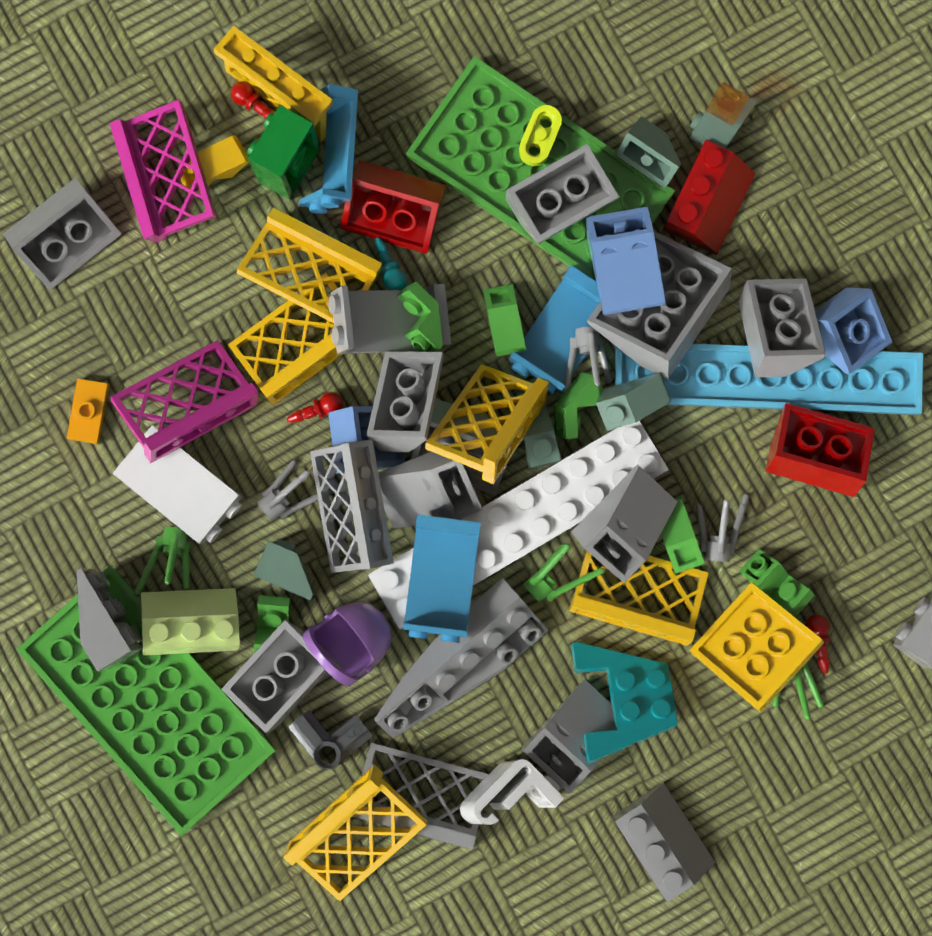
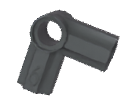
(315, 738)

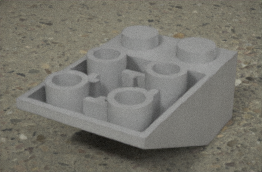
(429, 488)
(626, 523)
(102, 625)
(559, 742)

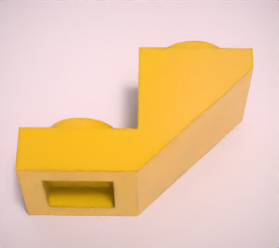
(218, 161)

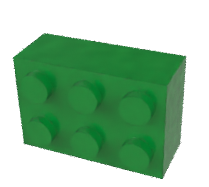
(284, 151)

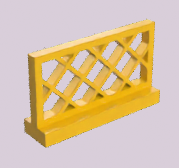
(273, 79)
(316, 245)
(296, 371)
(508, 436)
(640, 619)
(340, 812)

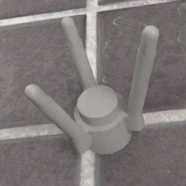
(591, 343)
(275, 500)
(721, 547)

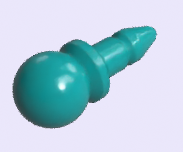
(394, 277)

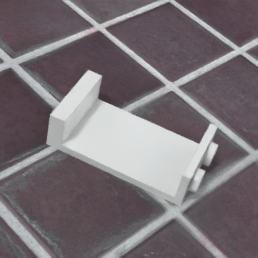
(180, 490)

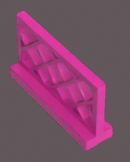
(138, 175)
(202, 419)

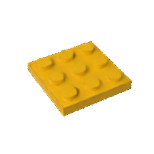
(756, 647)

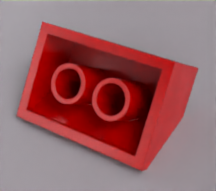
(710, 198)
(393, 206)
(820, 450)

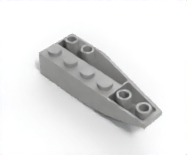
(497, 634)

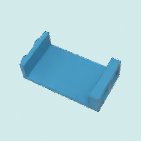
(338, 151)
(550, 334)
(441, 577)

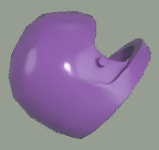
(354, 636)

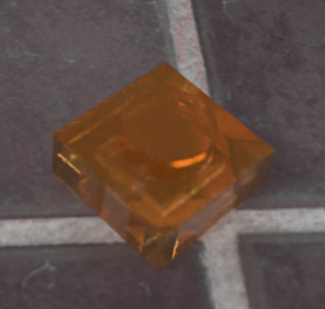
(727, 103)

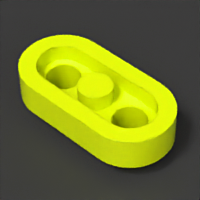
(540, 137)

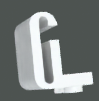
(505, 787)

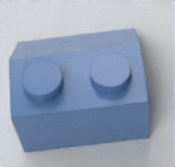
(852, 328)
(352, 426)

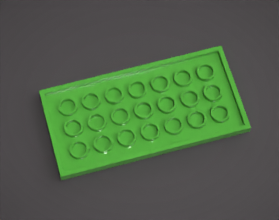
(476, 146)
(151, 714)

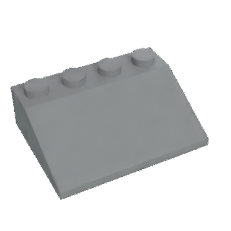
(664, 333)

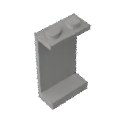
(378, 320)

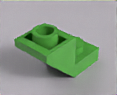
(504, 320)
(426, 331)
(579, 394)
(681, 540)
(776, 582)
(271, 614)

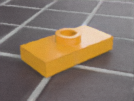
(88, 411)

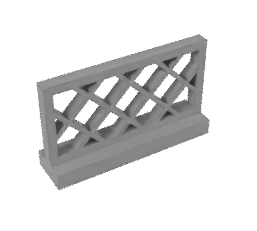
(363, 504)
(435, 828)

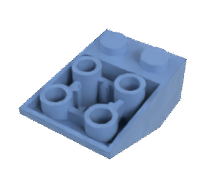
(625, 260)

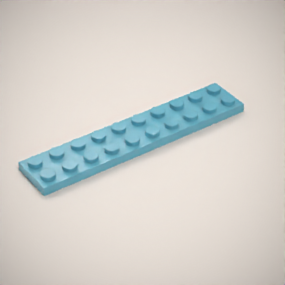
(725, 378)

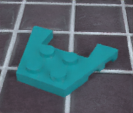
(638, 694)

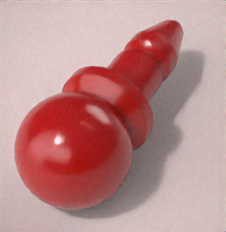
(245, 95)
(328, 403)
(820, 626)

